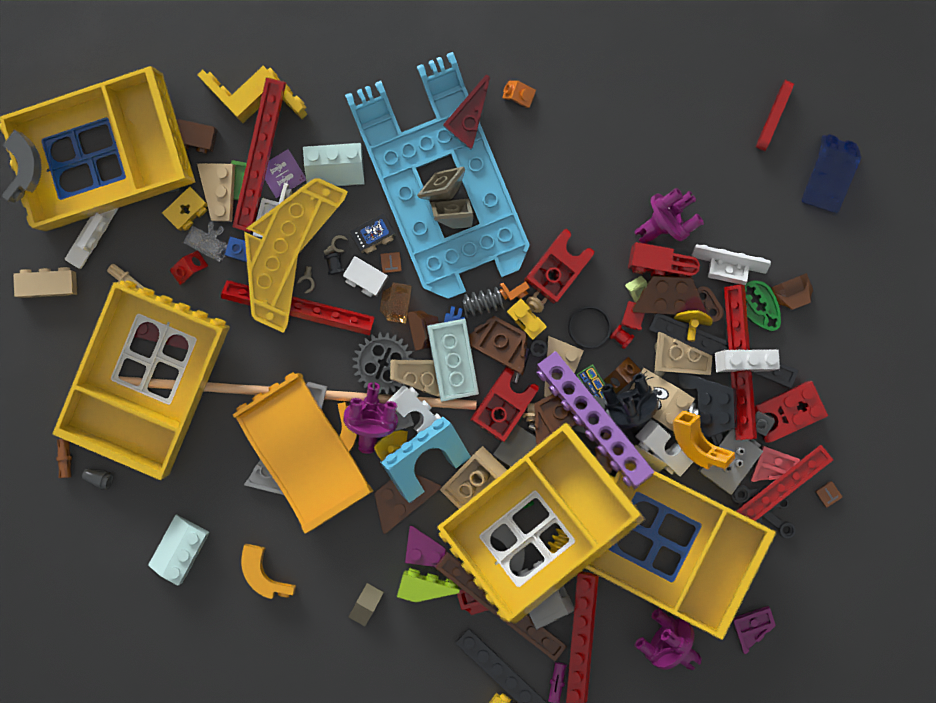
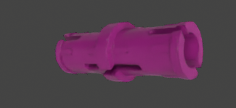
(555, 695)

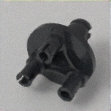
(632, 407)

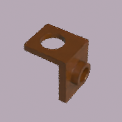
(623, 373)

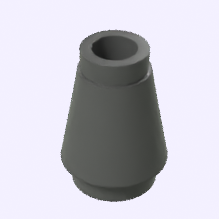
(98, 478)

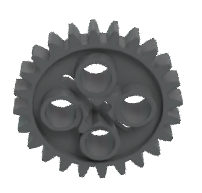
(366, 356)

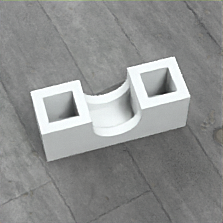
(747, 360)
(407, 401)
(654, 438)

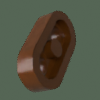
(711, 303)

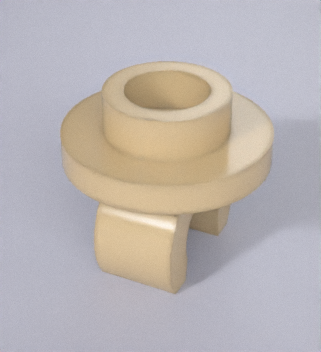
(535, 304)
(530, 416)

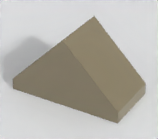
(366, 604)

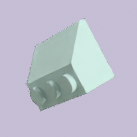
(335, 164)
(178, 550)

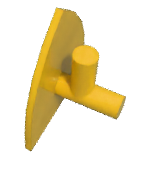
(694, 319)
(390, 443)

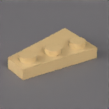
(218, 189)
(570, 355)
(678, 357)
(415, 374)

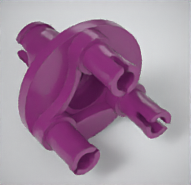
(667, 217)
(370, 418)
(670, 643)

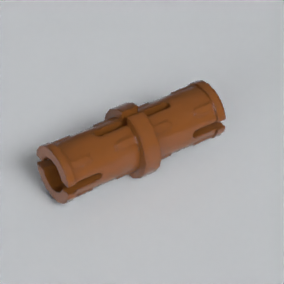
(64, 458)

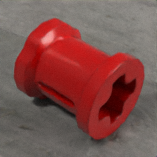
(621, 336)

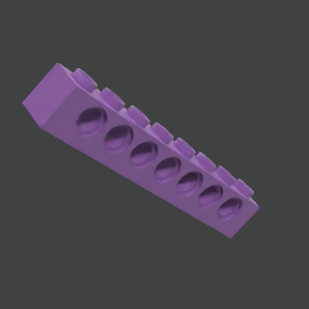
(556, 364)

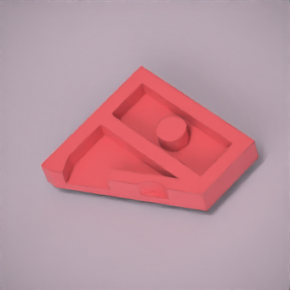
(772, 464)

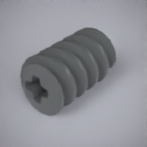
(482, 302)

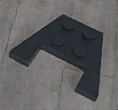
(715, 404)

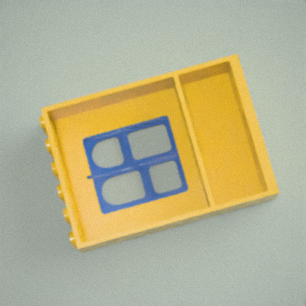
(149, 157)
(712, 567)

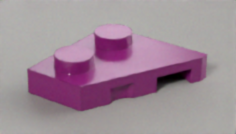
(423, 549)
(753, 626)

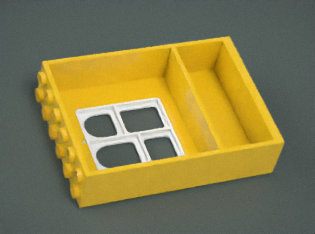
(128, 419)
(578, 499)

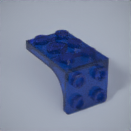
(832, 173)

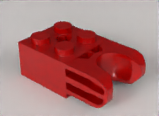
(661, 261)
(562, 264)
(508, 402)
(785, 412)

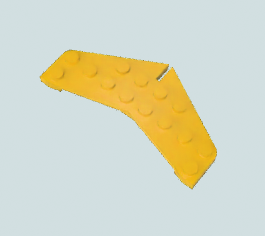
(275, 256)

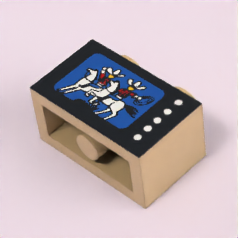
(373, 233)

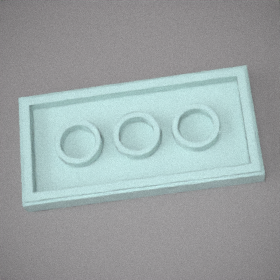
(452, 360)

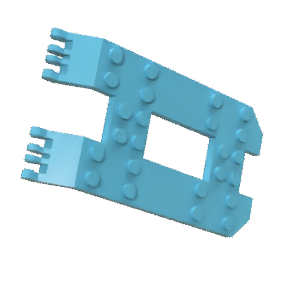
(398, 156)

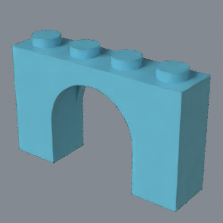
(401, 462)

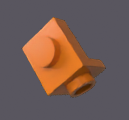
(519, 93)
(519, 292)

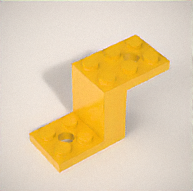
(248, 96)

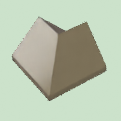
(443, 185)
(453, 213)

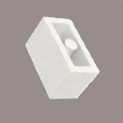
(365, 276)

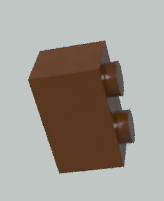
(197, 136)

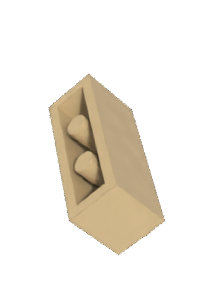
(45, 283)

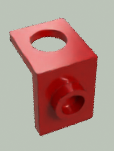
(186, 268)
(632, 319)

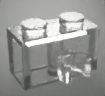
(207, 242)

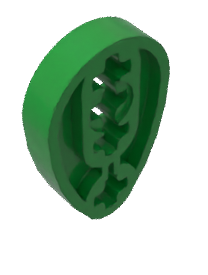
(771, 306)

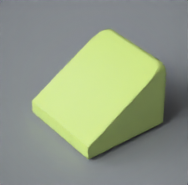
(636, 287)

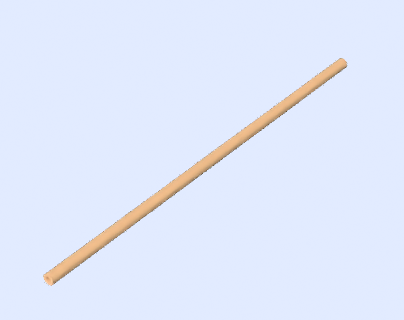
(330, 395)

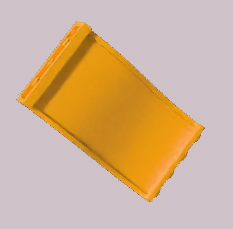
(302, 451)

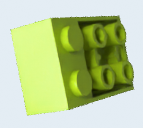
(420, 587)

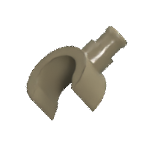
(331, 249)
(307, 275)

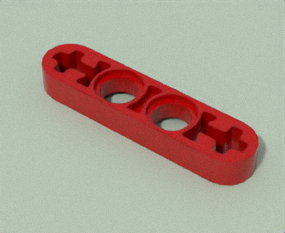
(774, 115)

